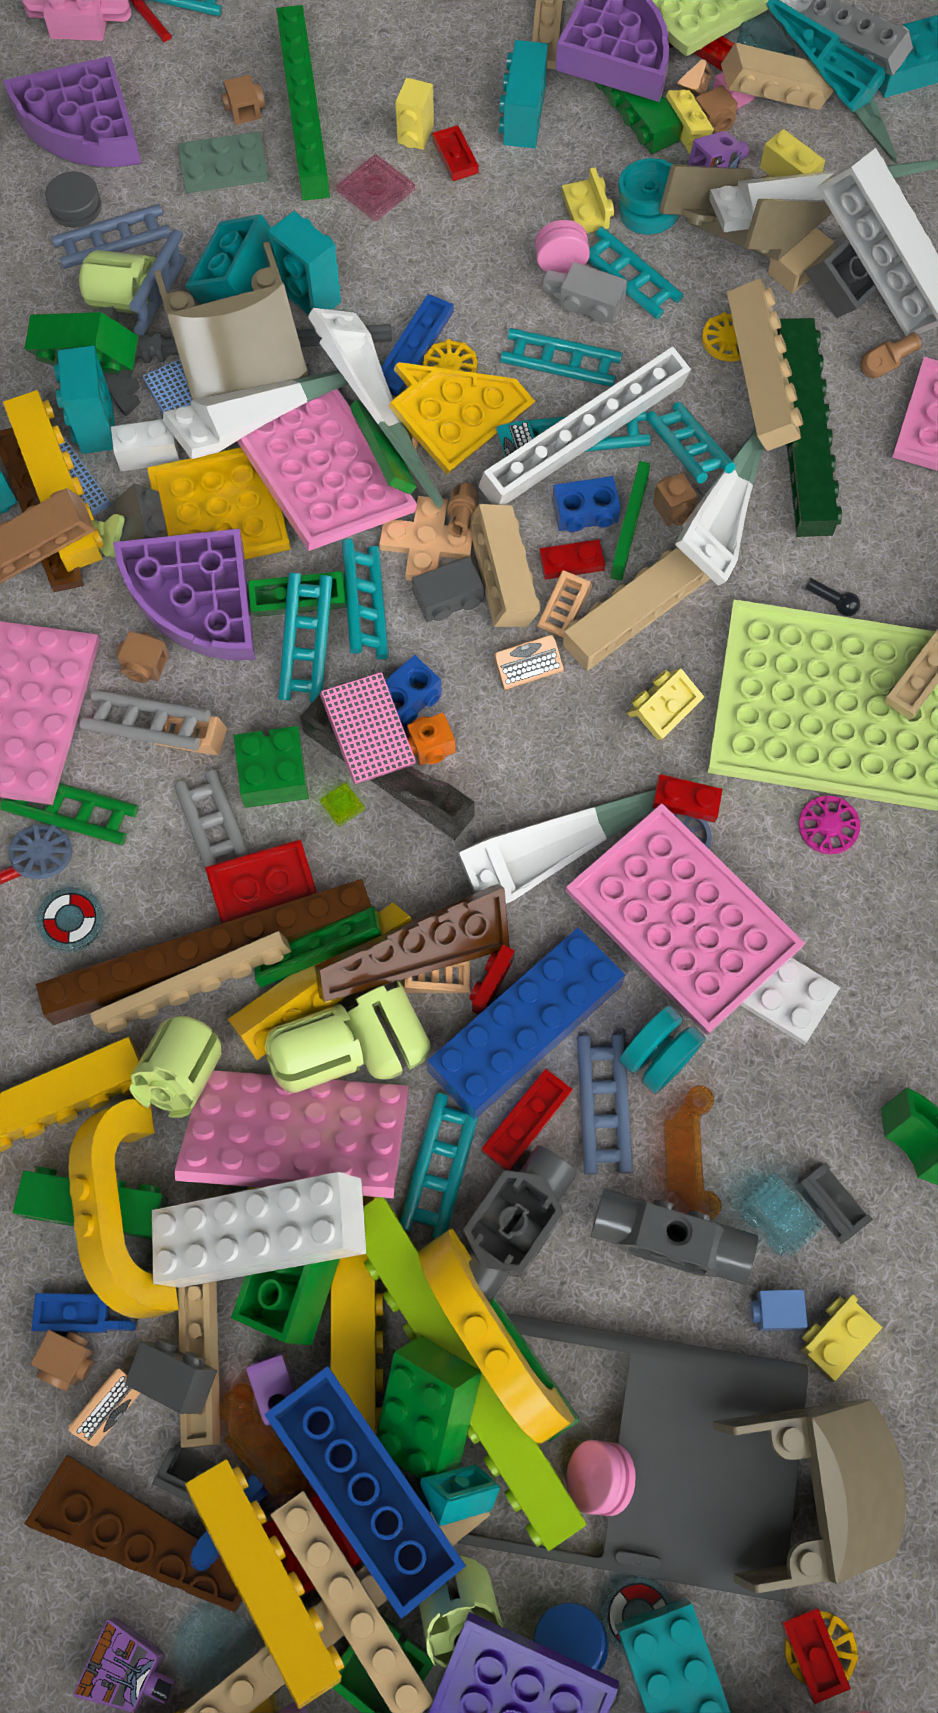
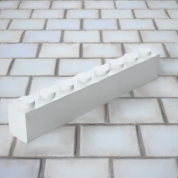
(584, 428)

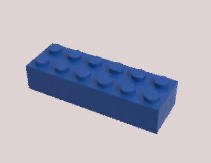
(525, 1023)
(365, 1492)

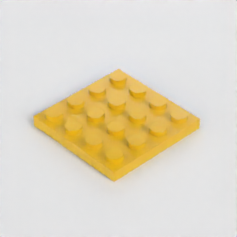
(220, 495)

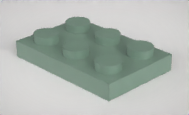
(223, 162)

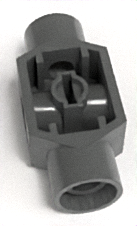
(516, 1219)
(704, 1246)

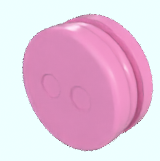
(561, 245)
(601, 1477)

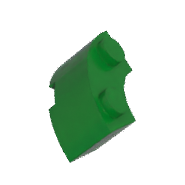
(913, 1125)

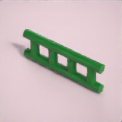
(80, 822)

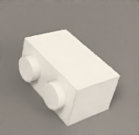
(144, 445)

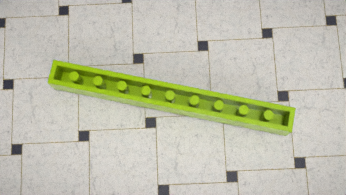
(510, 1450)

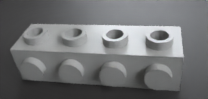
(863, 32)

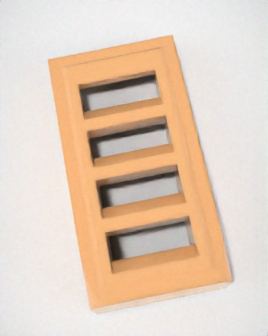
(572, 581)
(210, 734)
(434, 986)

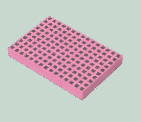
(367, 728)

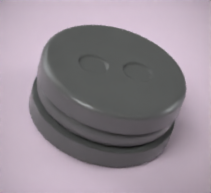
(73, 199)

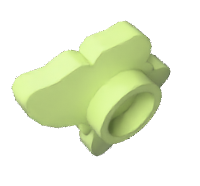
(110, 532)

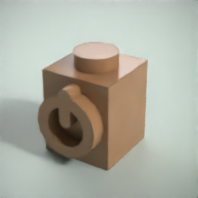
(243, 99)
(719, 108)
(675, 499)
(142, 657)
(63, 1359)

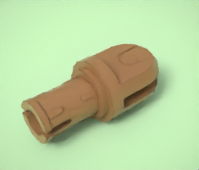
(888, 355)
(460, 508)

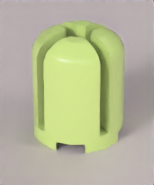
(112, 278)
(402, 1024)
(312, 1050)
(176, 1065)
(445, 1617)

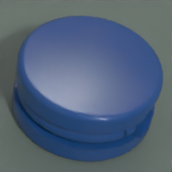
(574, 1633)

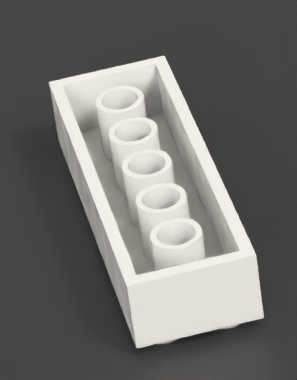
(886, 239)
(259, 1230)

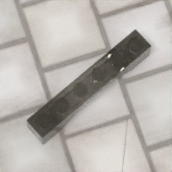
(425, 795)

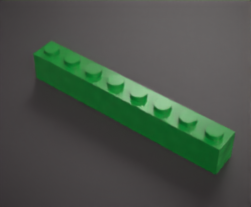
(303, 103)

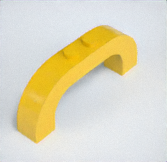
(99, 1218)
(529, 1402)

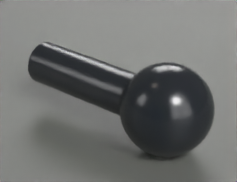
(846, 603)

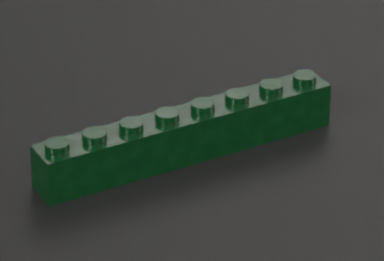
(810, 457)

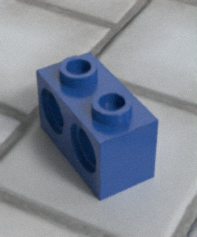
(585, 497)
(413, 699)

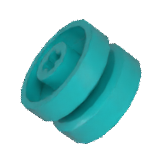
(641, 194)
(657, 1045)

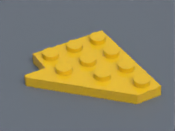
(456, 410)

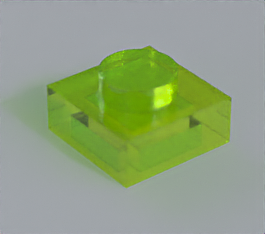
(342, 805)

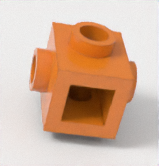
(431, 739)

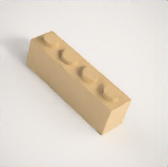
(775, 76)
(503, 566)

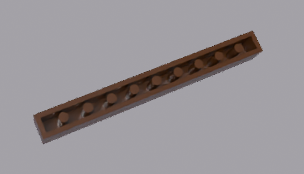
(123, 976)

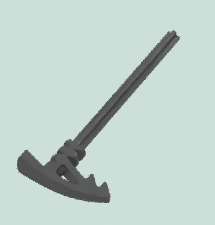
(123, 386)

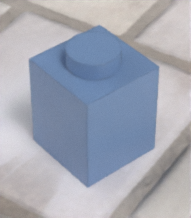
(779, 1310)

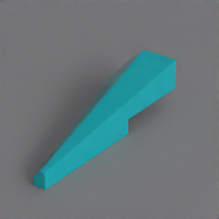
(845, 70)

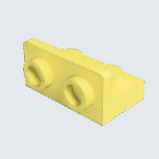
(691, 115)
(588, 202)
(665, 702)
(840, 1337)

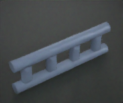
(122, 224)
(149, 286)
(589, 1120)

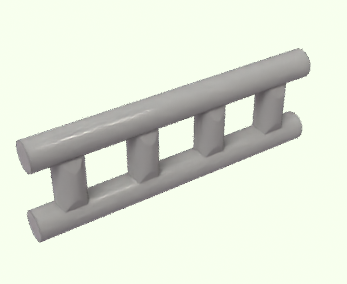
(155, 733)
(223, 815)

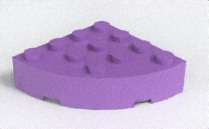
(616, 46)
(76, 113)
(193, 590)

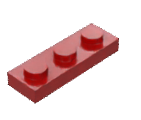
(526, 1120)

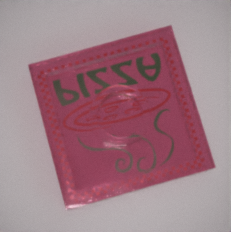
(375, 187)

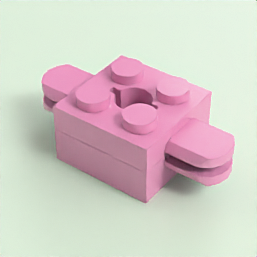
(78, 17)

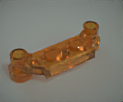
(684, 1153)
(260, 1446)

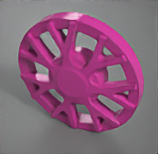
(829, 824)

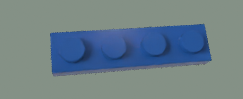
(417, 339)

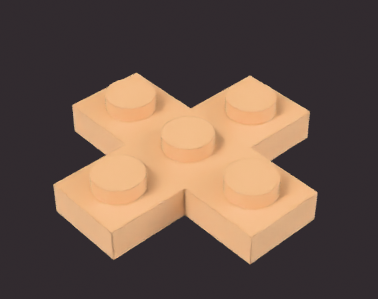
(424, 538)

